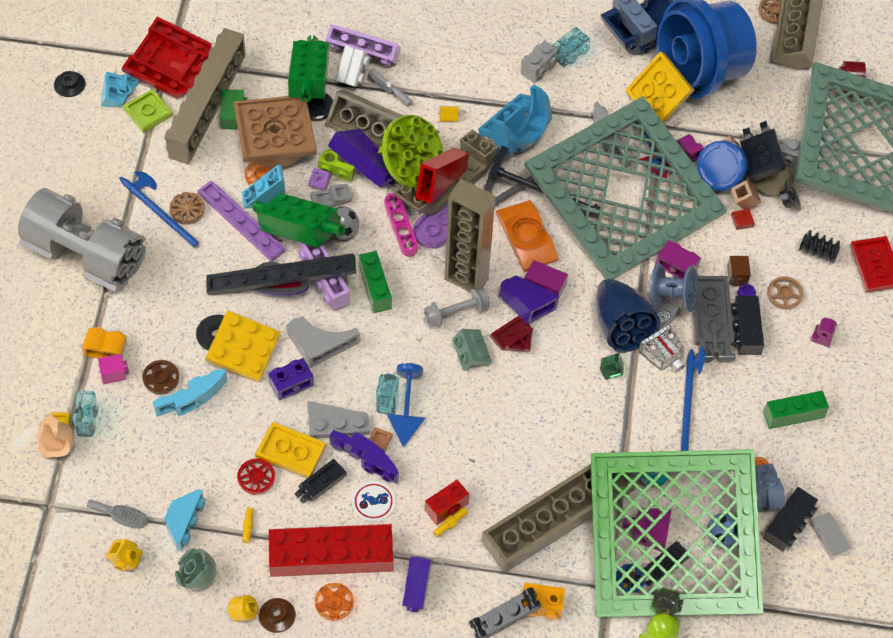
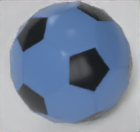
(717, 531)

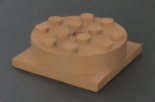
(274, 131)

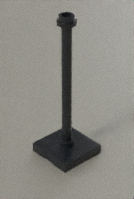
(497, 171)

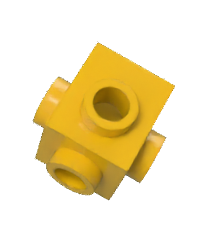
(124, 554)

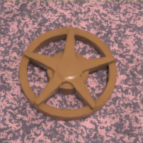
(784, 292)

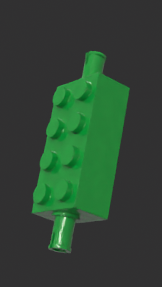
(308, 69)
(298, 219)

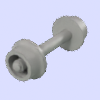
(479, 300)

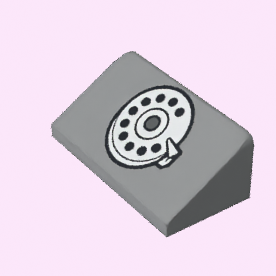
(667, 314)

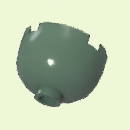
(196, 569)

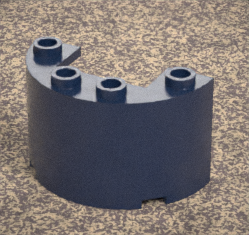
(630, 42)

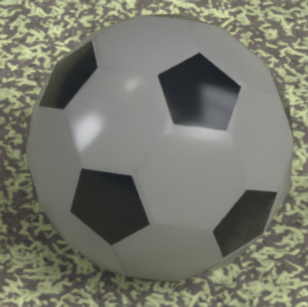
(350, 220)

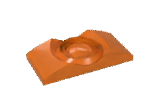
(527, 234)

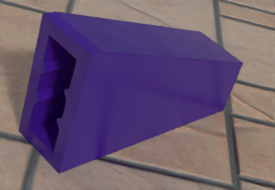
(363, 154)

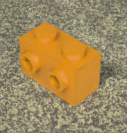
(550, 598)

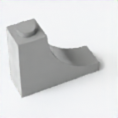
(317, 344)

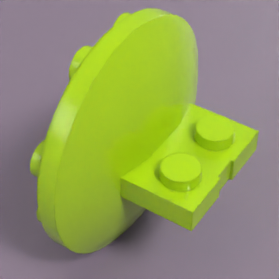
(406, 145)

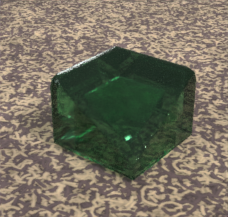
(612, 366)

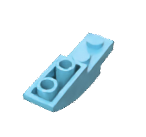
(198, 392)

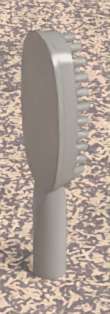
(388, 87)
(122, 514)

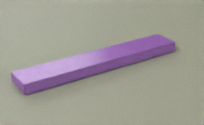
(241, 221)

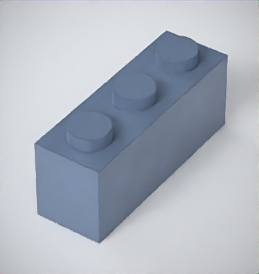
(636, 20)

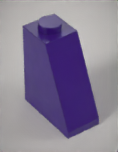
(527, 298)
(417, 583)

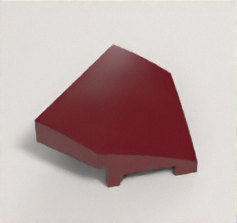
(513, 336)

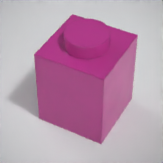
(113, 369)

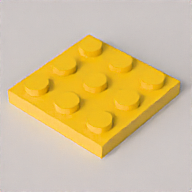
(661, 86)
(242, 346)

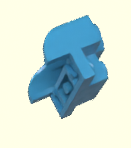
(513, 128)

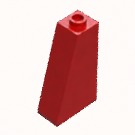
(440, 173)

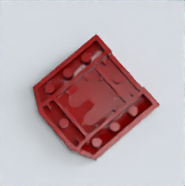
(168, 58)

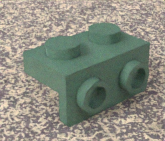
(471, 348)

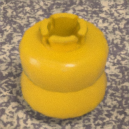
(242, 608)

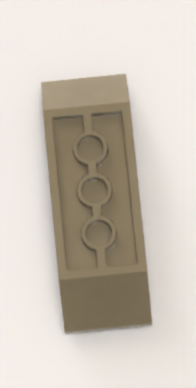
(480, 158)

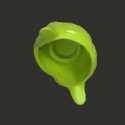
(662, 627)

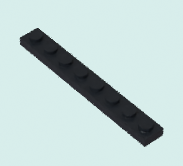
(281, 274)

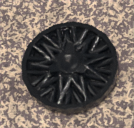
(319, 107)

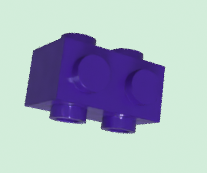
(291, 378)

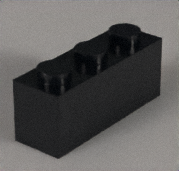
(747, 325)
(791, 519)

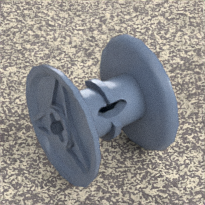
(674, 287)

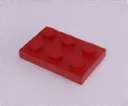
(874, 262)

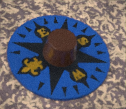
(626, 584)

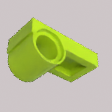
(336, 168)

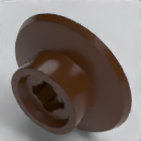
(280, 622)

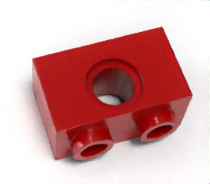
(446, 502)

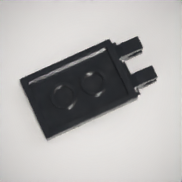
(762, 153)

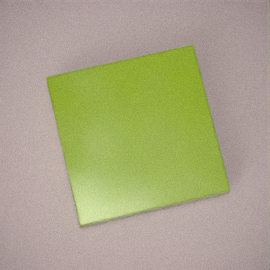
(148, 110)

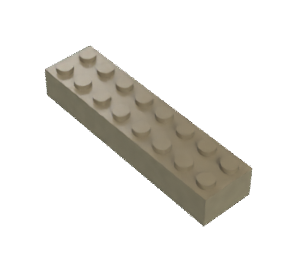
(205, 96)
(469, 236)
(545, 519)

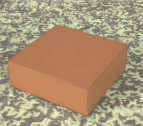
(381, 438)

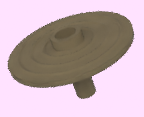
(774, 183)

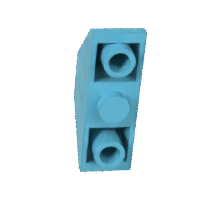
(265, 188)
(183, 516)

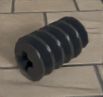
(820, 245)

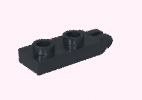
(320, 481)
(675, 550)

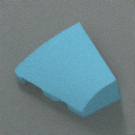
(117, 89)

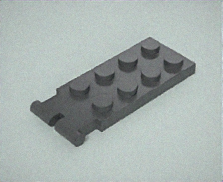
(714, 318)

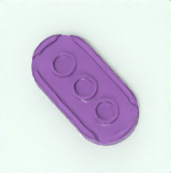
(432, 229)

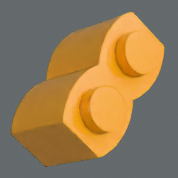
(103, 344)

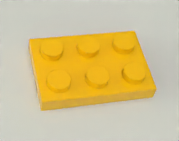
(290, 450)

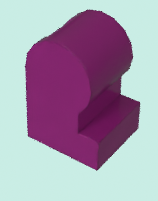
(690, 147)
(824, 332)

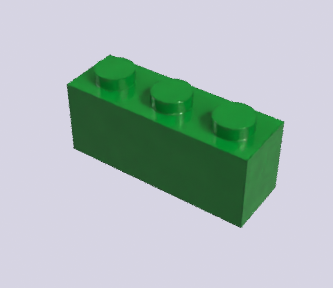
(375, 282)
(795, 409)

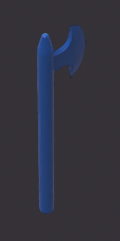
(146, 180)
(692, 363)

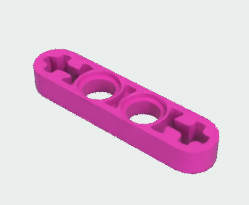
(397, 225)

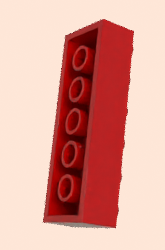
(331, 550)

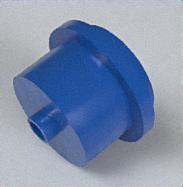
(707, 42)

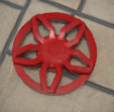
(256, 476)

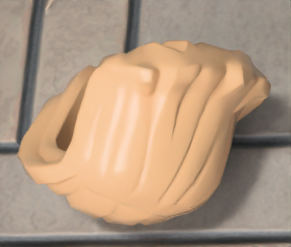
(55, 438)

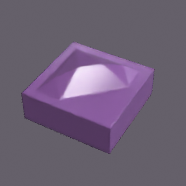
(319, 179)

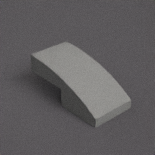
(333, 197)
(831, 534)

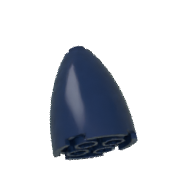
(624, 316)

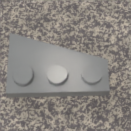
(326, 418)

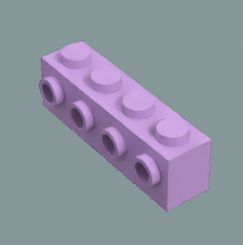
(378, 48)
(334, 288)

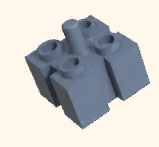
(769, 488)

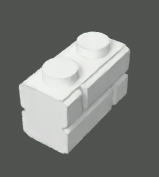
(352, 66)

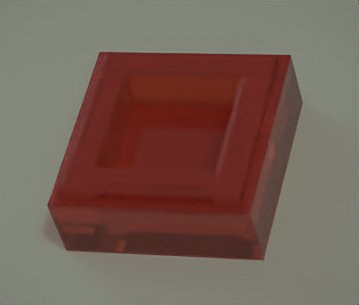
(742, 219)

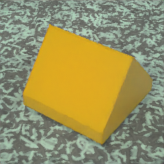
(449, 113)

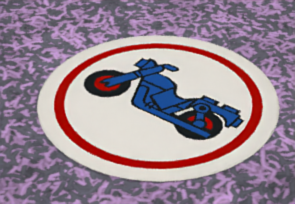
(373, 501)

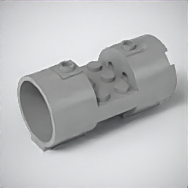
(54, 224)

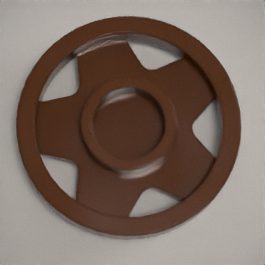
(160, 377)

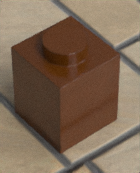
(738, 270)

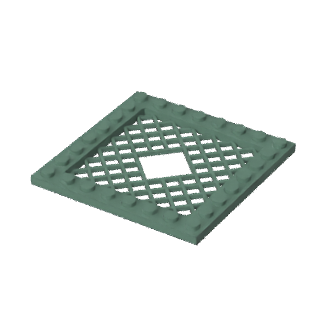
(637, 111)
(808, 167)

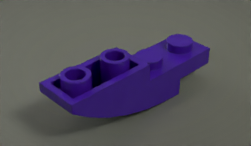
(372, 457)

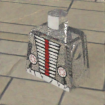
(663, 350)

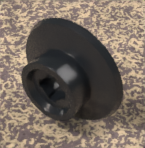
(69, 89)
(790, 197)

